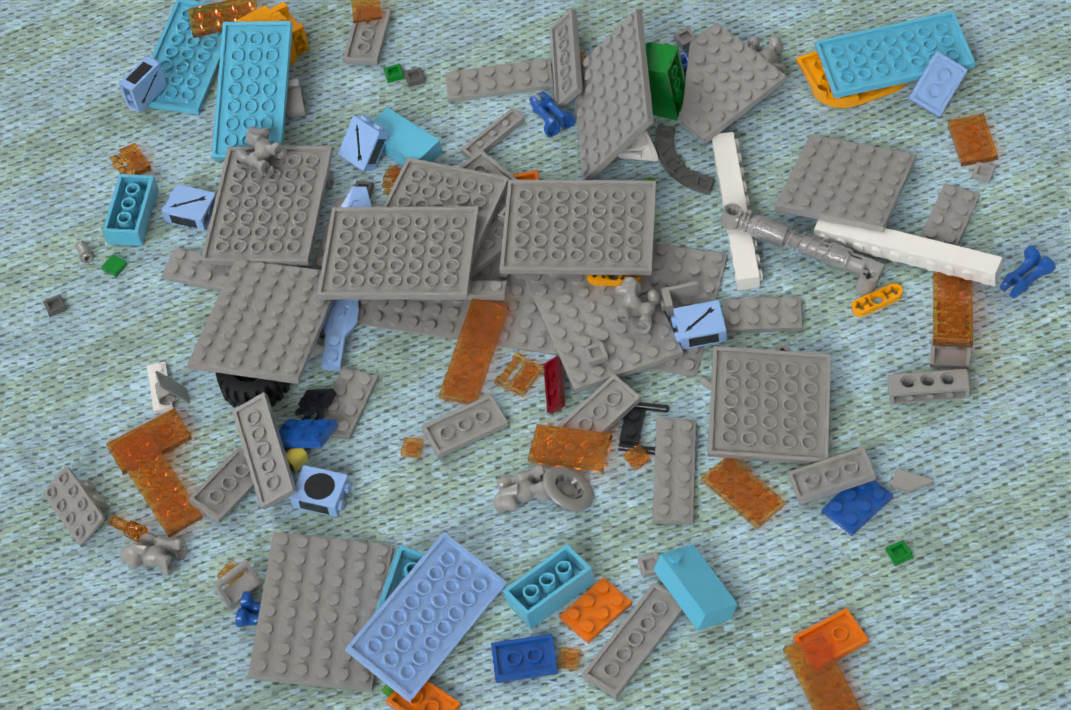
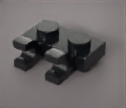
(314, 402)

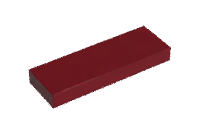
(554, 385)

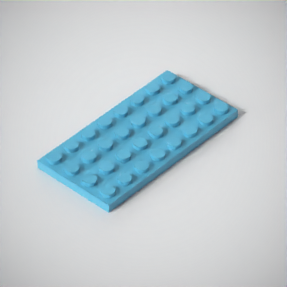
(890, 53)
(186, 62)
(251, 82)

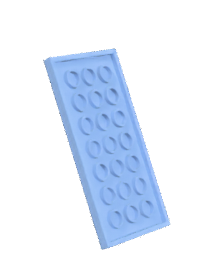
(425, 617)

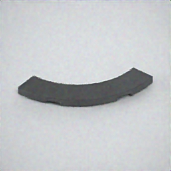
(675, 166)

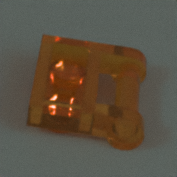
(524, 377)

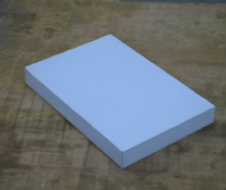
(937, 83)

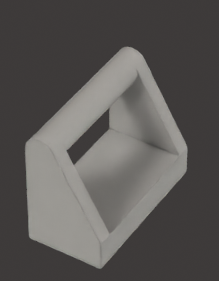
(949, 358)
(232, 594)

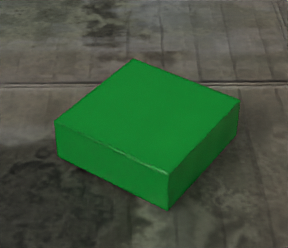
(393, 73)
(114, 265)
(899, 553)

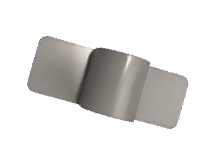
(169, 390)

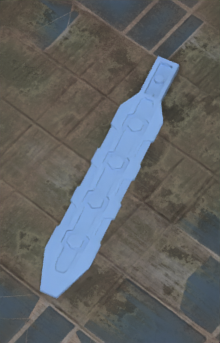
(343, 313)

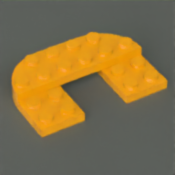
(815, 76)

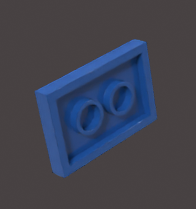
(307, 433)
(857, 506)
(524, 658)

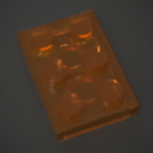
(972, 140)

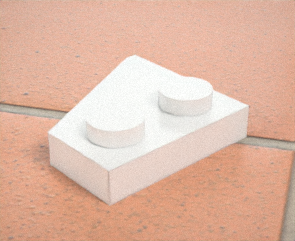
(640, 149)

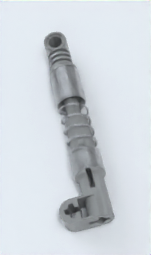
(779, 235)

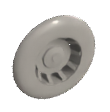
(568, 488)

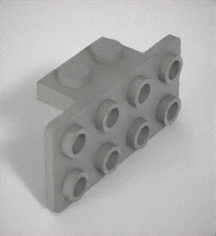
(76, 504)

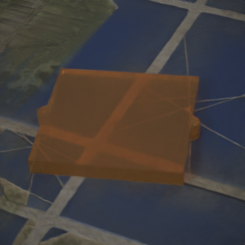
(366, 10)

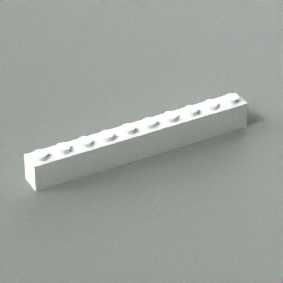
(732, 191)
(915, 251)

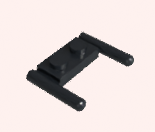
(633, 426)

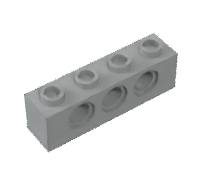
(939, 390)

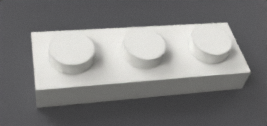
(162, 368)

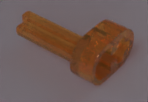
(131, 529)

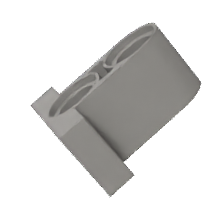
(295, 101)

